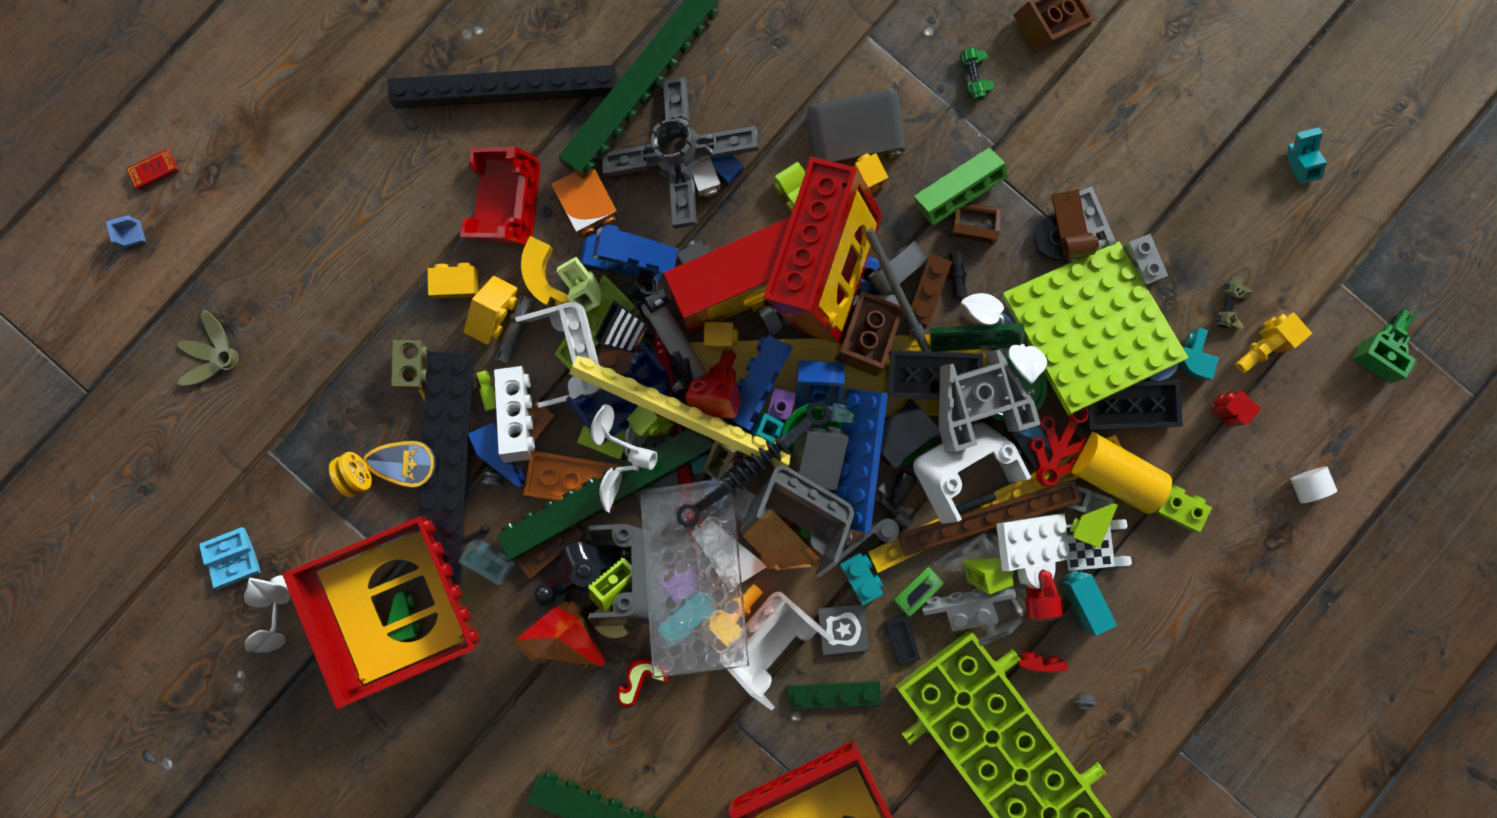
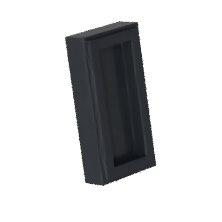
(902, 640)

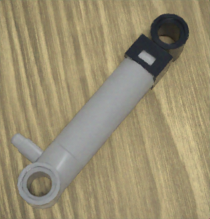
(655, 307)

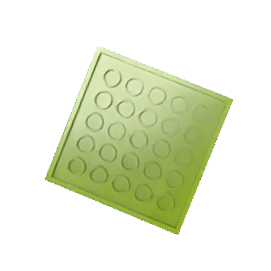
(1094, 327)

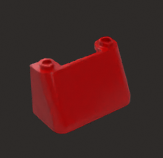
(504, 195)

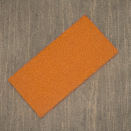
(555, 474)

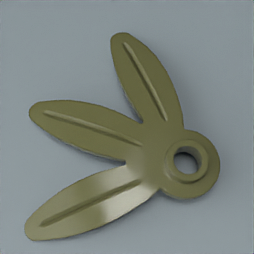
(218, 355)

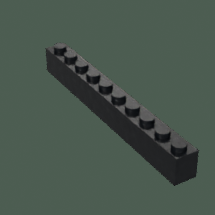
(502, 86)

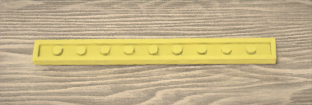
(671, 408)

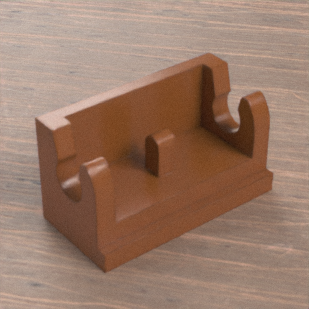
(542, 420)

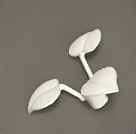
(987, 311)
(638, 456)
(261, 594)

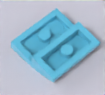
(230, 558)

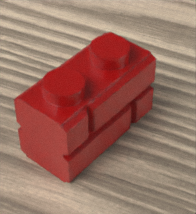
(1235, 408)

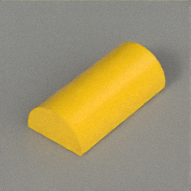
(1122, 474)

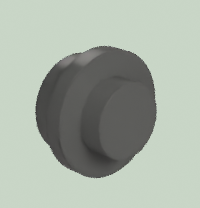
(1085, 702)

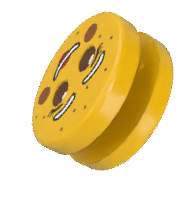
(350, 474)

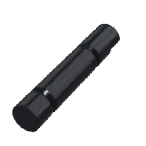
(977, 502)

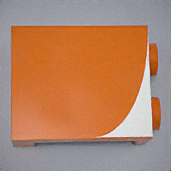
(585, 202)

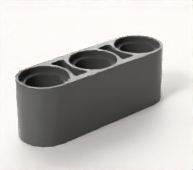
(903, 264)

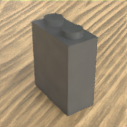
(820, 455)

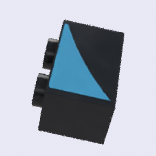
(1021, 441)

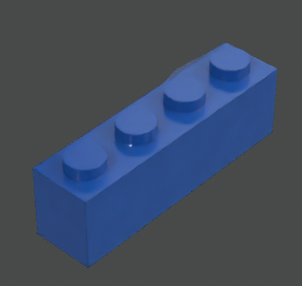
(760, 379)

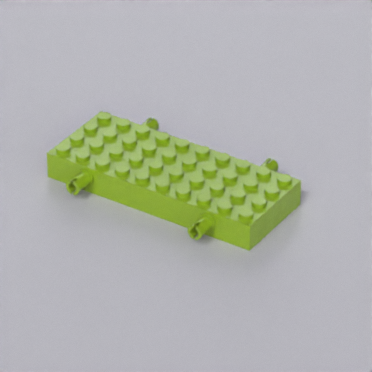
(995, 736)

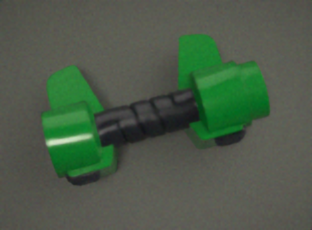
(976, 87)

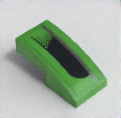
(918, 591)

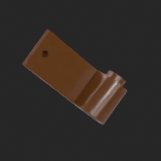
(1072, 226)

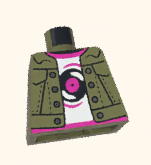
(722, 453)

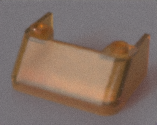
(779, 544)

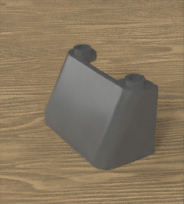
(856, 126)

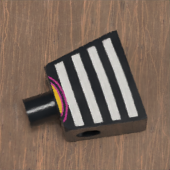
(622, 329)

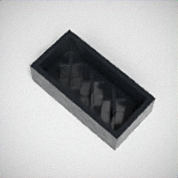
(918, 372)
(1138, 407)

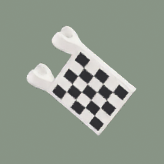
(1089, 557)

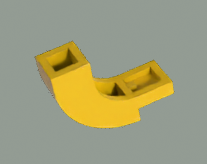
(533, 270)

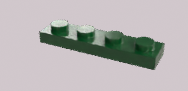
(976, 337)
(834, 695)

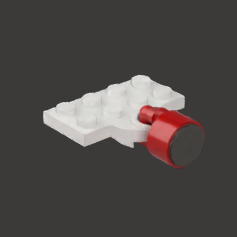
(1033, 549)

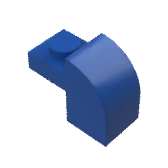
(727, 168)

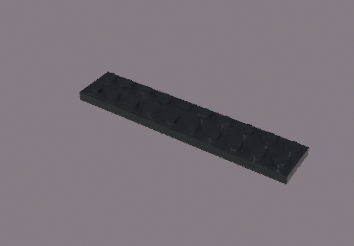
(446, 433)

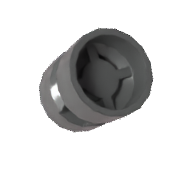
(771, 320)

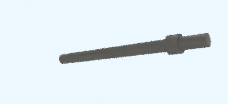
(916, 329)

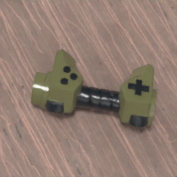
(1233, 289)

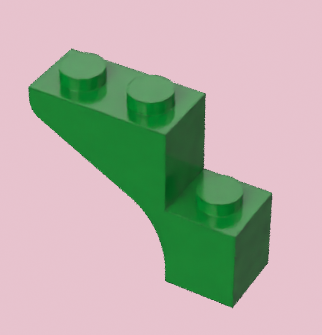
(402, 607)

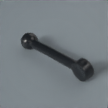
(484, 529)

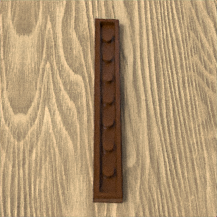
(987, 517)

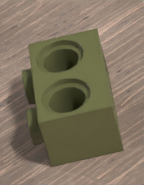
(402, 364)

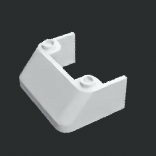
(574, 322)
(940, 469)
(767, 636)

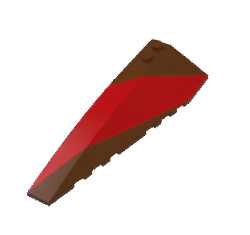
(563, 638)

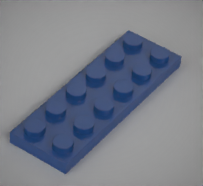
(862, 455)

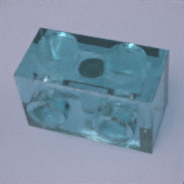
(486, 562)

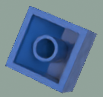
(819, 383)

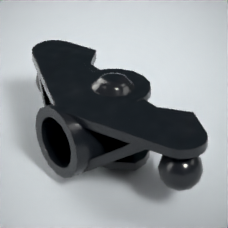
(577, 569)

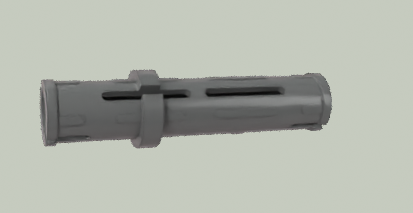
(513, 330)

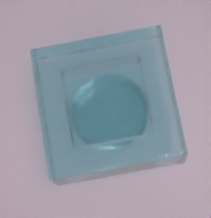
(839, 413)

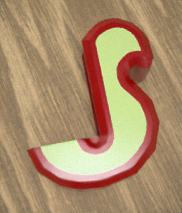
(628, 695)

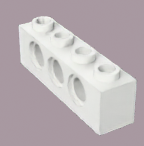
(507, 381)

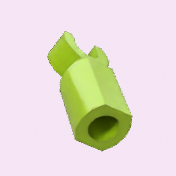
(487, 391)

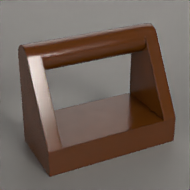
(977, 233)

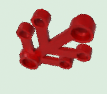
(1058, 448)

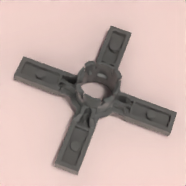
(679, 167)

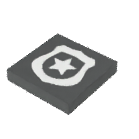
(846, 627)

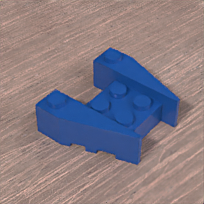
(626, 253)

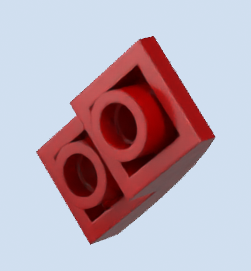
(1034, 662)

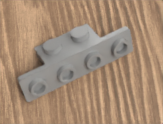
(969, 608)

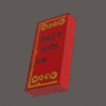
(152, 169)

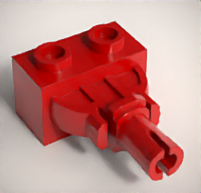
(717, 390)

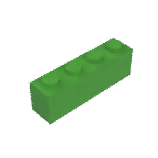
(961, 186)

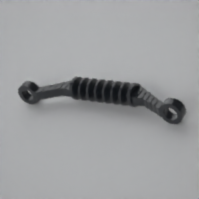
(751, 468)

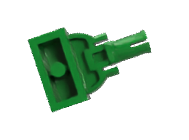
(1388, 350)

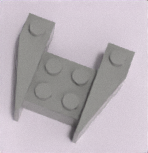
(980, 395)

